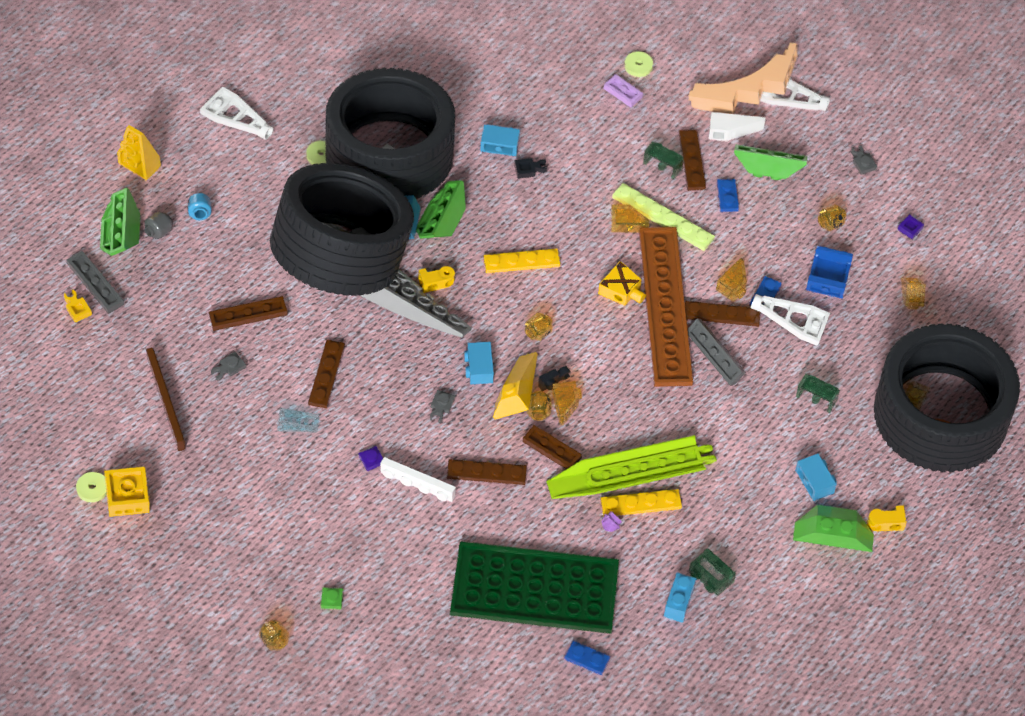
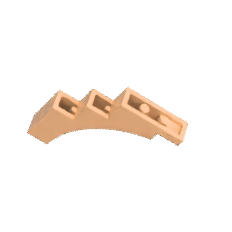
(725, 96)

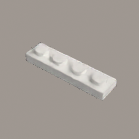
(423, 482)

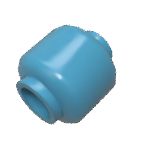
(199, 206)

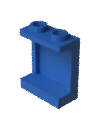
(829, 272)

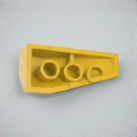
(517, 388)

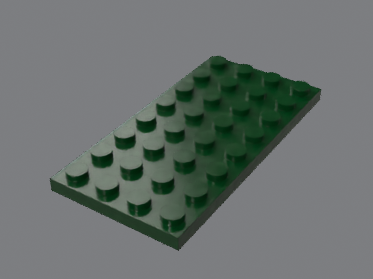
(534, 587)

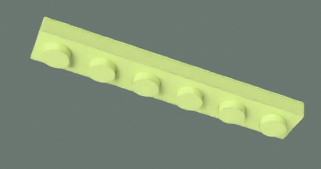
(663, 216)

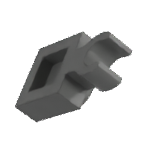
(863, 162)
(231, 364)
(441, 403)

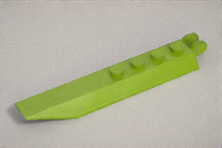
(631, 468)

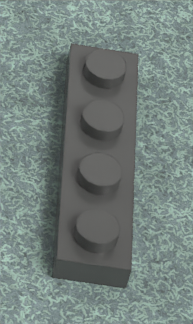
(95, 282)
(715, 352)

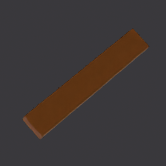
(165, 399)

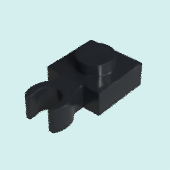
(527, 168)
(553, 377)

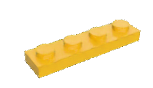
(521, 260)
(641, 502)

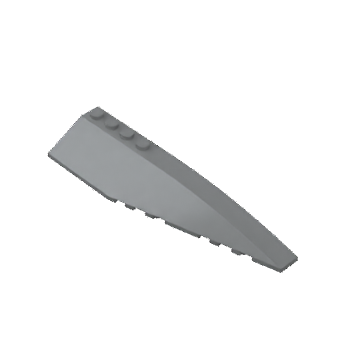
(408, 300)

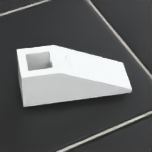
(732, 126)

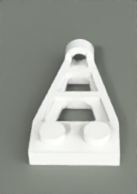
(222, 101)
(812, 103)
(815, 320)

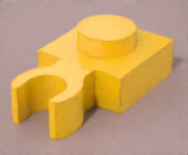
(76, 307)

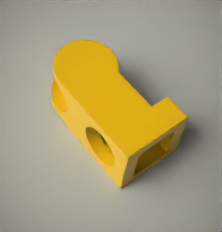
(436, 279)
(887, 520)

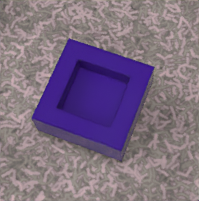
(910, 227)
(371, 458)

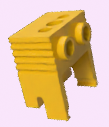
(126, 491)

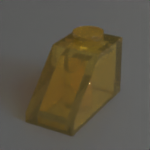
(627, 219)
(733, 281)
(913, 292)
(917, 394)
(565, 399)

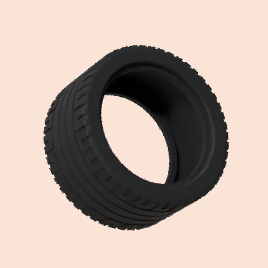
(395, 97)
(334, 258)
(953, 352)

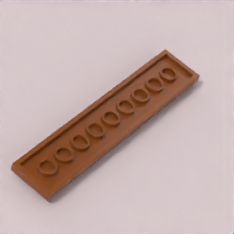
(665, 307)

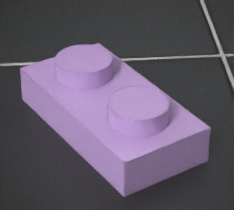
(623, 90)

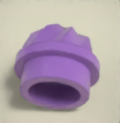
(611, 522)

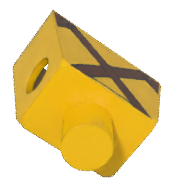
(622, 285)

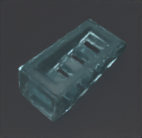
(289, 426)

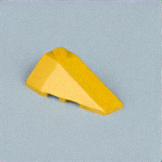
(138, 154)

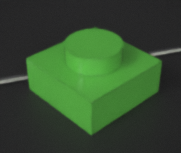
(331, 598)

